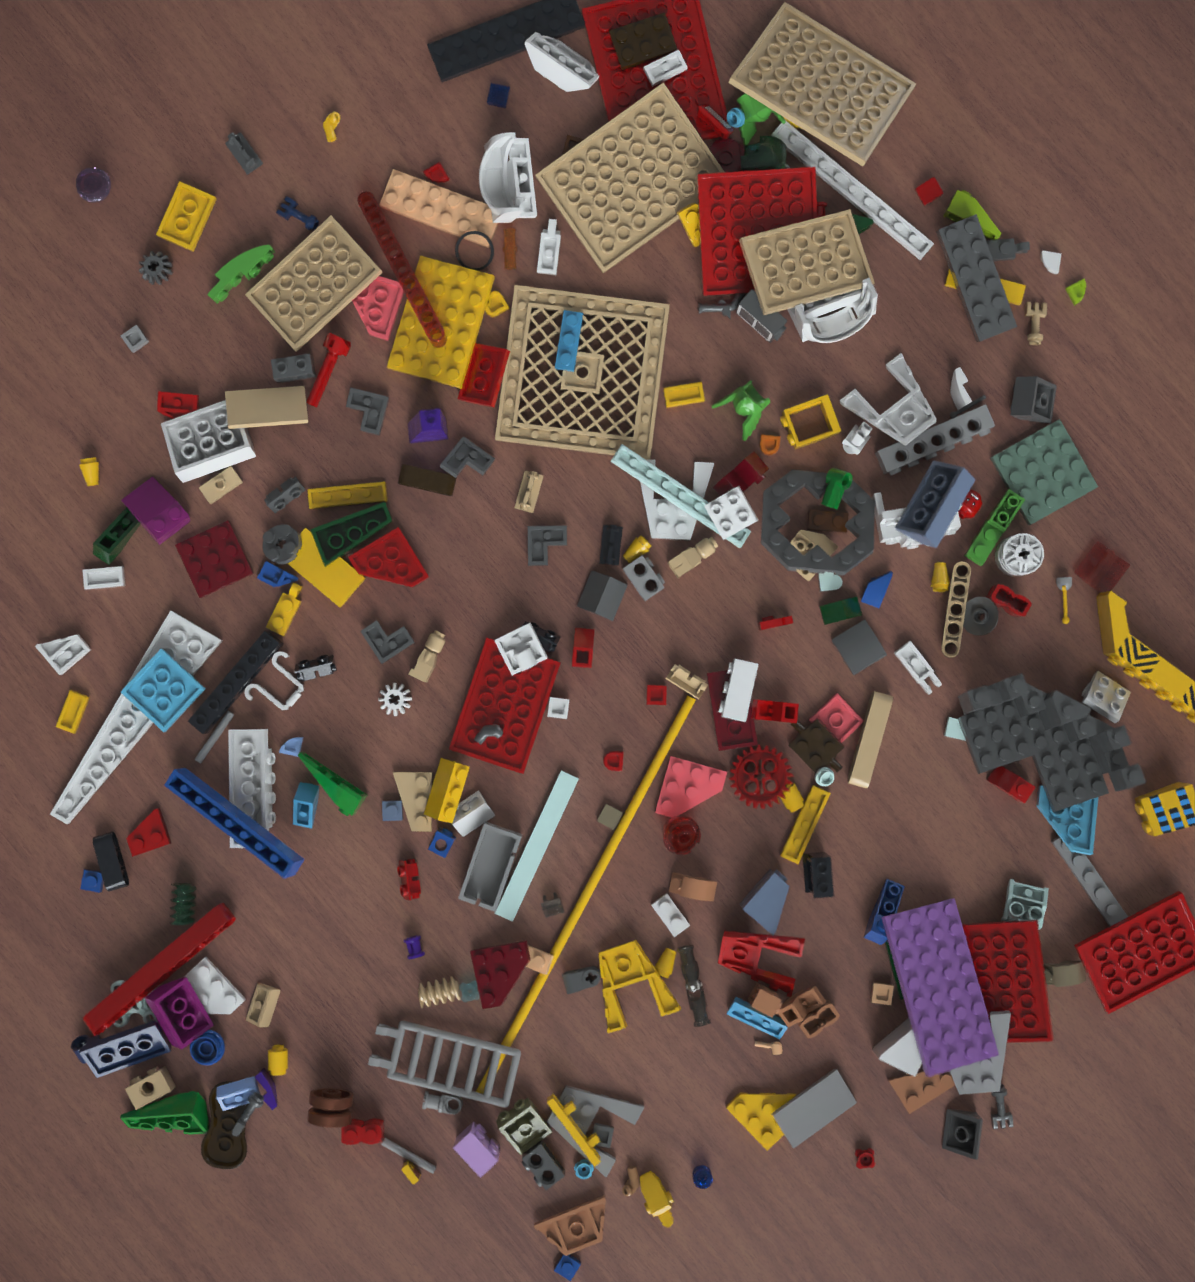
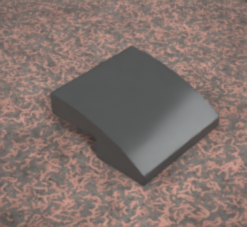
(859, 647)

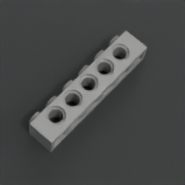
(979, 416)

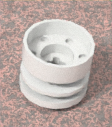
(1008, 559)

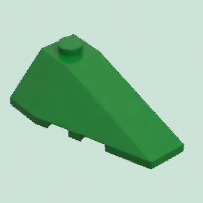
(341, 791)
(177, 1112)

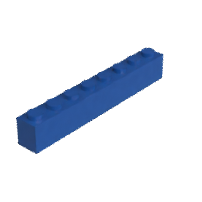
(234, 822)

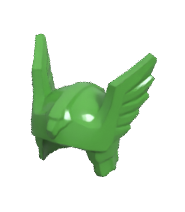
(754, 112)
(748, 404)

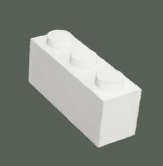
(738, 690)

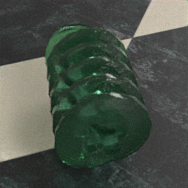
(183, 904)

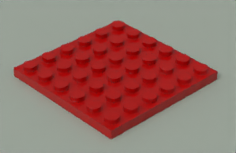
(745, 205)

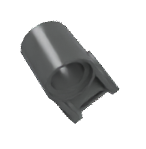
(577, 979)

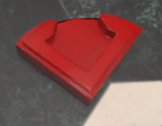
(436, 173)

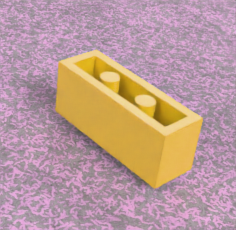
(446, 790)

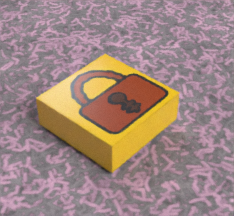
(411, 1172)

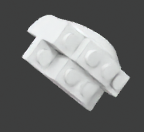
(507, 181)

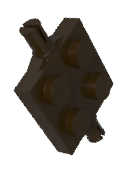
(816, 745)

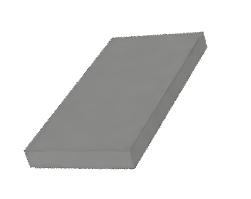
(814, 1108)

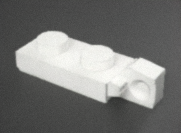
(549, 249)

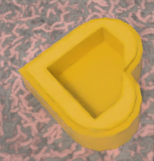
(496, 304)

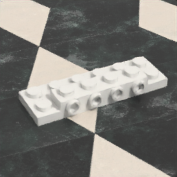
(251, 776)

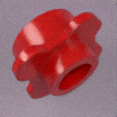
(869, 1162)

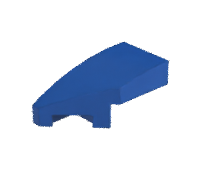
(275, 576)
(876, 590)

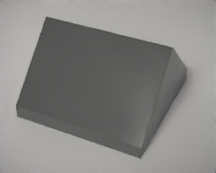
(602, 595)
(962, 1133)

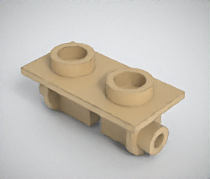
(529, 491)
(680, 677)

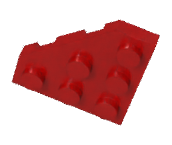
(390, 560)

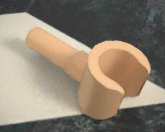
(776, 1046)

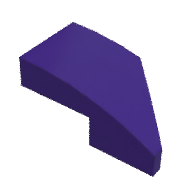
(268, 1084)

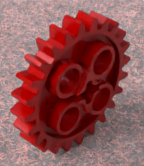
(778, 774)

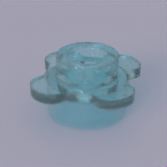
(474, 995)

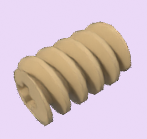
(438, 991)

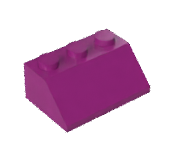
(179, 1012)

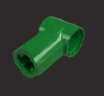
(837, 482)

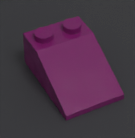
(156, 510)

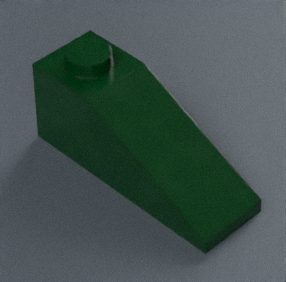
(115, 537)

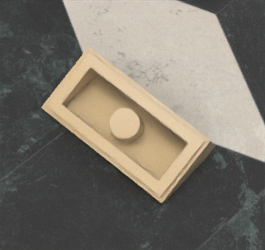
(263, 1005)

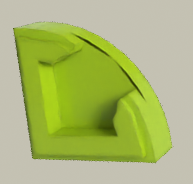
(1076, 291)

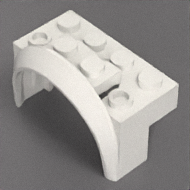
(837, 325)

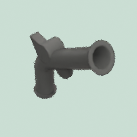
(722, 306)

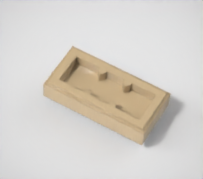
(220, 485)

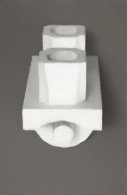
(857, 438)

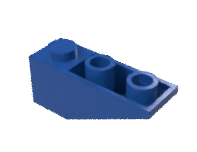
(886, 905)

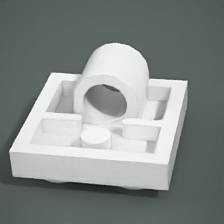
(731, 512)
(521, 649)
(1106, 696)

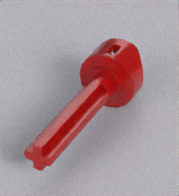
(335, 346)

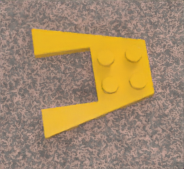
(625, 966)

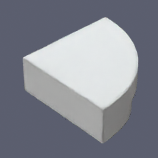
(1051, 261)

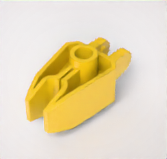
(657, 1199)

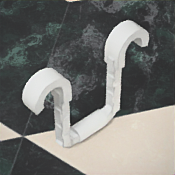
(292, 699)

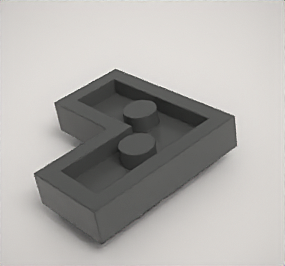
(372, 405)
(466, 454)
(540, 538)
(386, 646)

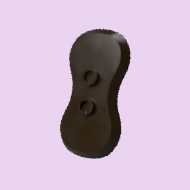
(219, 1146)

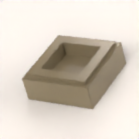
(609, 816)

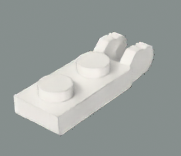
(917, 666)

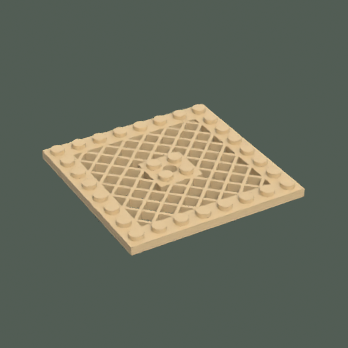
(593, 305)

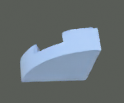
(292, 746)

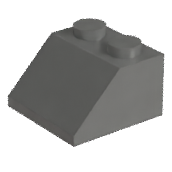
(1033, 399)

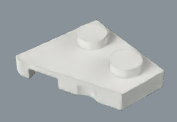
(64, 652)

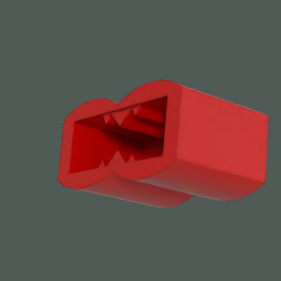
(1012, 603)
(366, 1131)

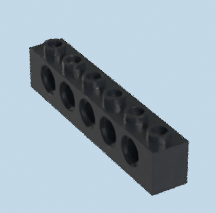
(235, 682)

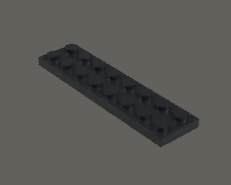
(503, 36)

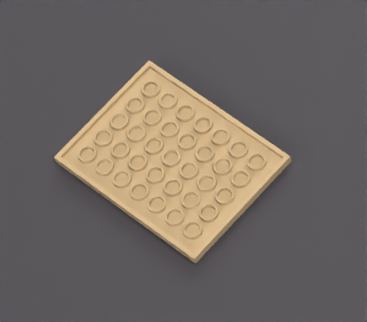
(822, 83)
(629, 177)

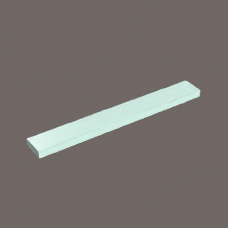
(670, 489)
(536, 846)

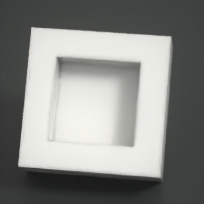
(558, 708)

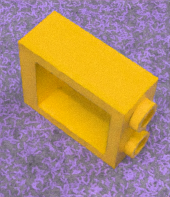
(829, 415)

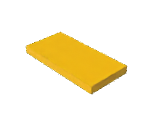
(335, 581)

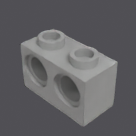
(639, 580)

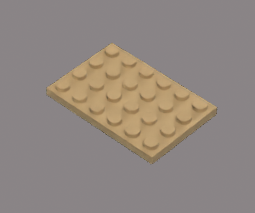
(806, 261)
(313, 283)

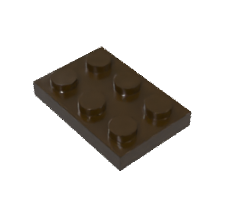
(643, 41)

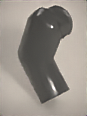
(488, 731)

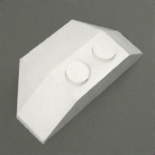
(560, 63)

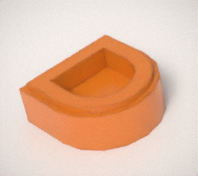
(769, 444)

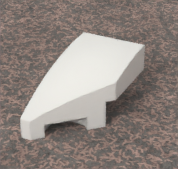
(957, 391)

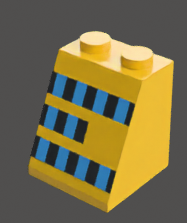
(1167, 809)

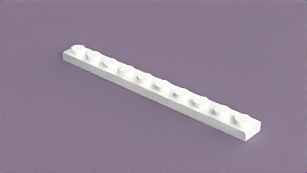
(853, 190)

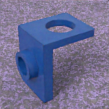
(446, 835)

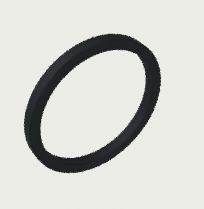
(490, 243)

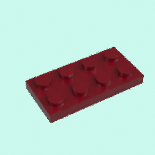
(729, 732)

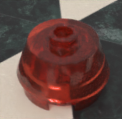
(681, 835)

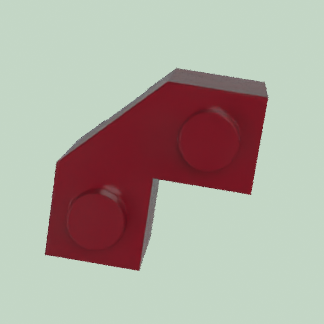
(743, 475)

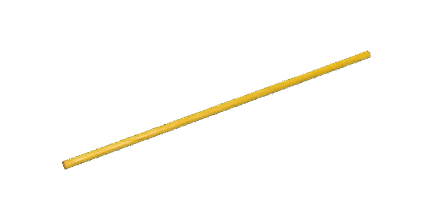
(595, 877)

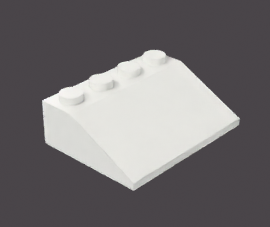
(204, 444)

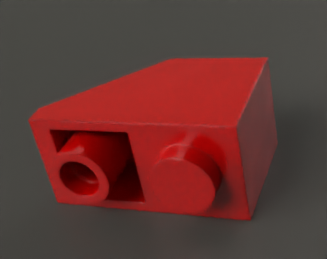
(583, 648)

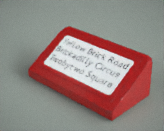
(715, 121)

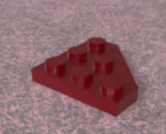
(498, 970)

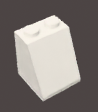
(900, 1049)

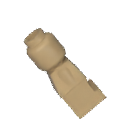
(692, 556)
(427, 659)

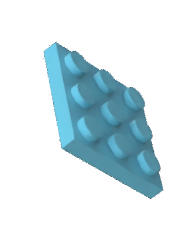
(163, 690)

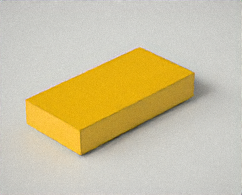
(683, 394)
(72, 711)

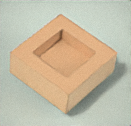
(882, 993)

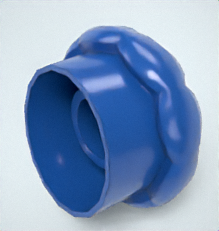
(207, 1048)

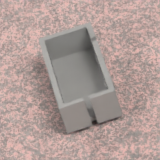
(490, 866)

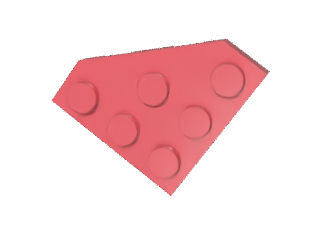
(379, 306)
(687, 786)

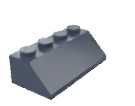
(935, 503)

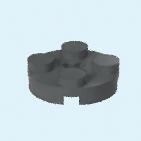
(271, 544)

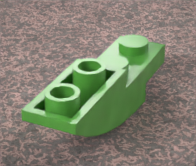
(244, 264)
(994, 527)

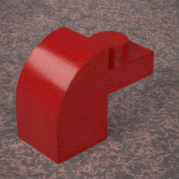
(774, 711)

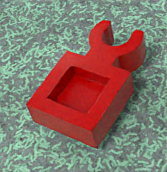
(770, 622)

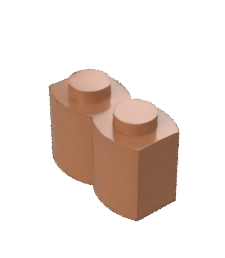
(818, 1019)

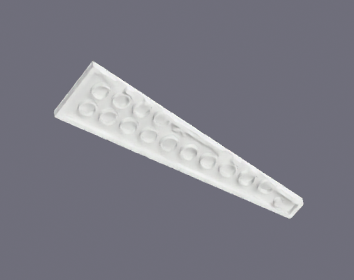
(126, 723)

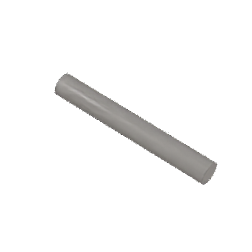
(214, 737)
(409, 1155)

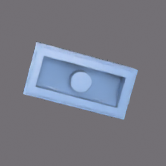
(236, 1093)

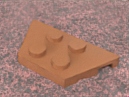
(575, 1227)

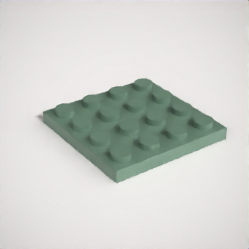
(1044, 471)

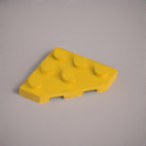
(755, 1114)

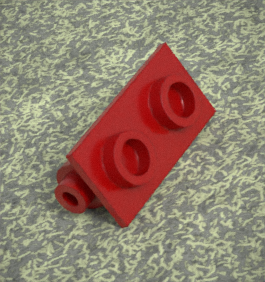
(406, 872)

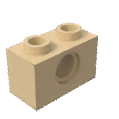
(141, 1095)

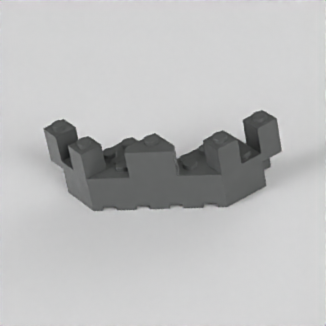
(1057, 731)

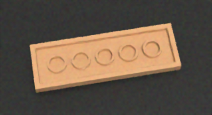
(438, 207)

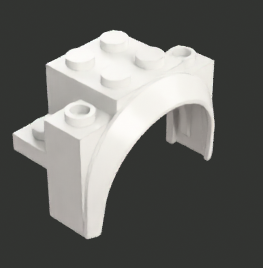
(887, 521)

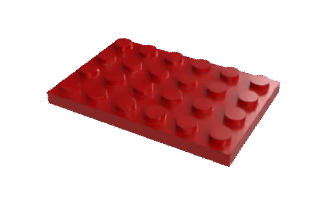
(505, 700)
(1140, 952)
(1012, 976)

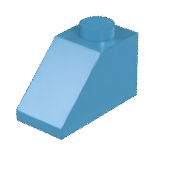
(305, 804)

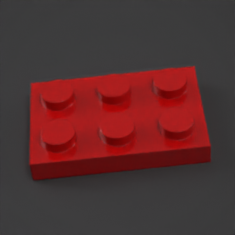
(484, 375)

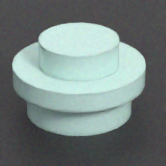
(824, 776)

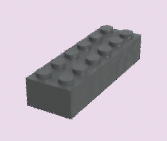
(976, 278)

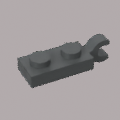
(1006, 249)

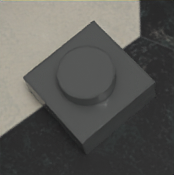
(605, 1134)

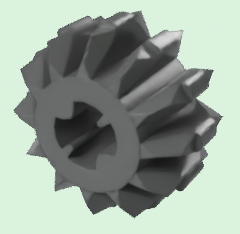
(161, 271)

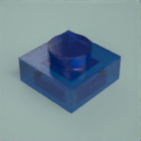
(498, 95)

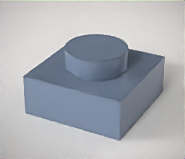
(392, 810)

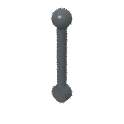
(953, 414)

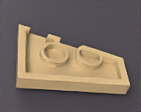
(414, 793)

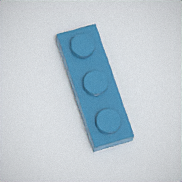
(569, 341)
(744, 1012)

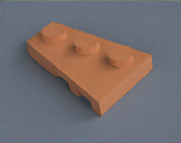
(920, 1090)

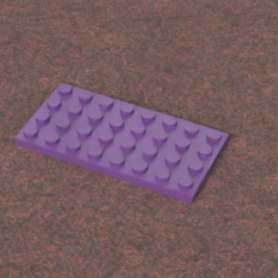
(940, 987)

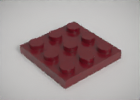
(214, 559)

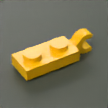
(285, 611)

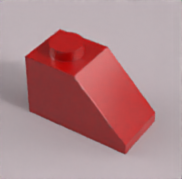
(1011, 784)

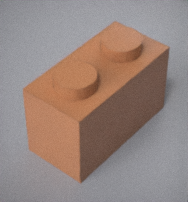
(765, 1000)

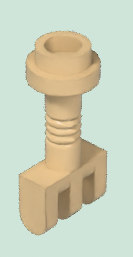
(1035, 338)

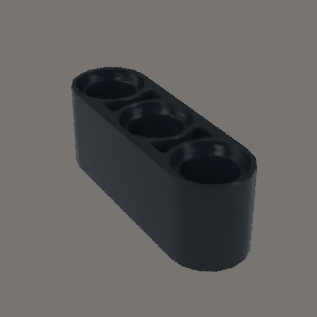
(110, 861)

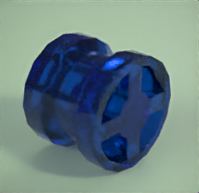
(701, 1172)

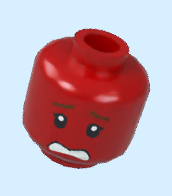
(970, 505)

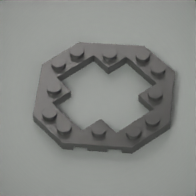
(816, 559)

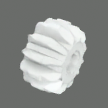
(396, 692)

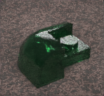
(765, 155)

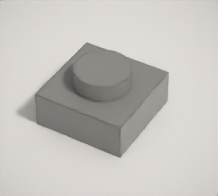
(134, 338)

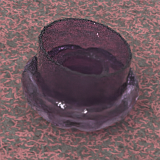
(93, 184)

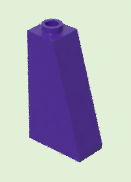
(428, 426)

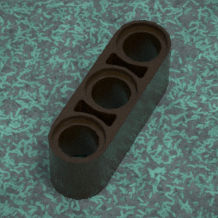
(427, 480)

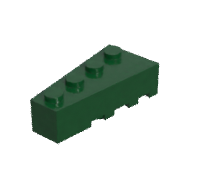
(345, 533)

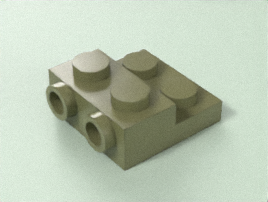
(523, 1125)

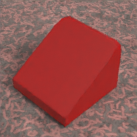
(929, 191)

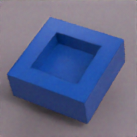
(92, 881)
(567, 1266)

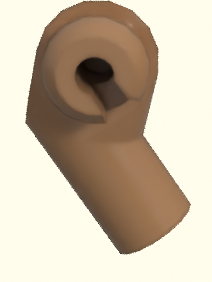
(633, 1182)

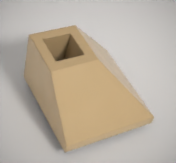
(806, 540)

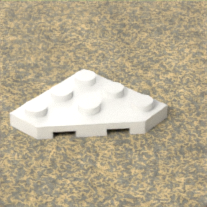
(214, 989)

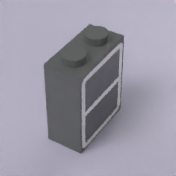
(769, 326)

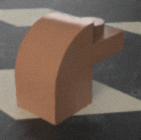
(693, 887)
(800, 1004)

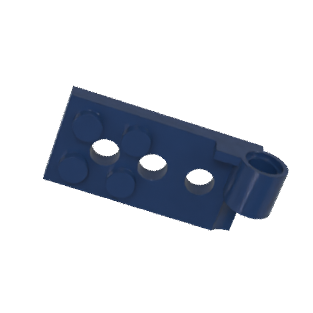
(92, 1049)

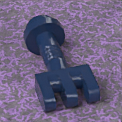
(311, 222)

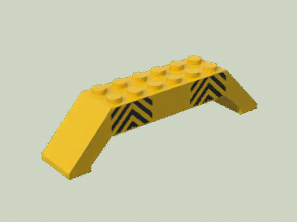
(1140, 660)

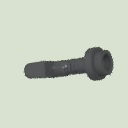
(255, 1100)
(1001, 1116)

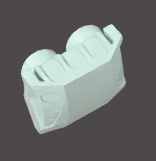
(1025, 903)

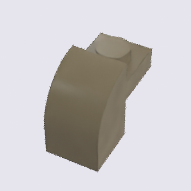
(1065, 973)

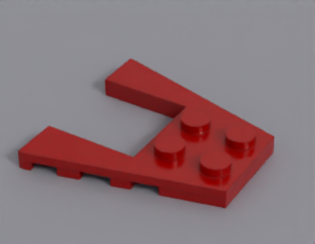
(743, 950)

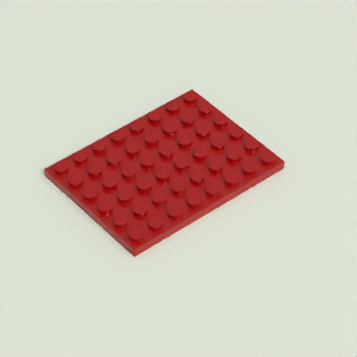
(625, 87)

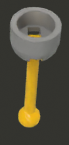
(1064, 584)

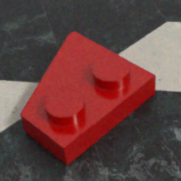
(176, 404)
(149, 834)

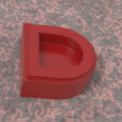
(614, 760)

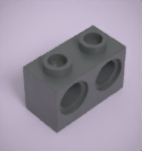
(293, 368)
(547, 1162)

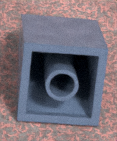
(767, 900)

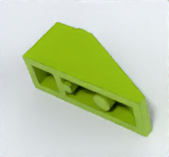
(965, 206)

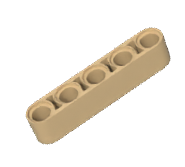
(956, 600)
(870, 739)

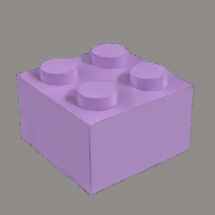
(477, 1148)

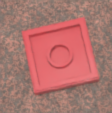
(838, 717)

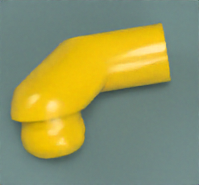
(330, 124)

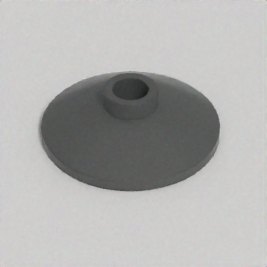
(974, 609)

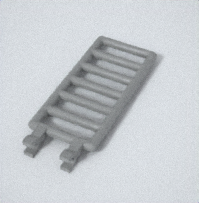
(391, 1064)

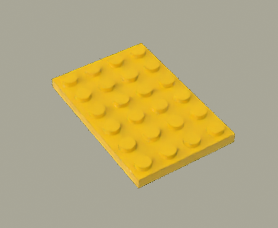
(459, 302)

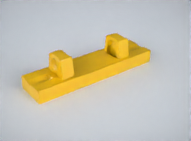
(563, 1114)

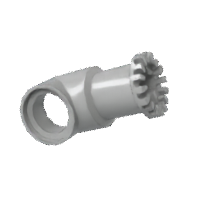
(441, 1103)

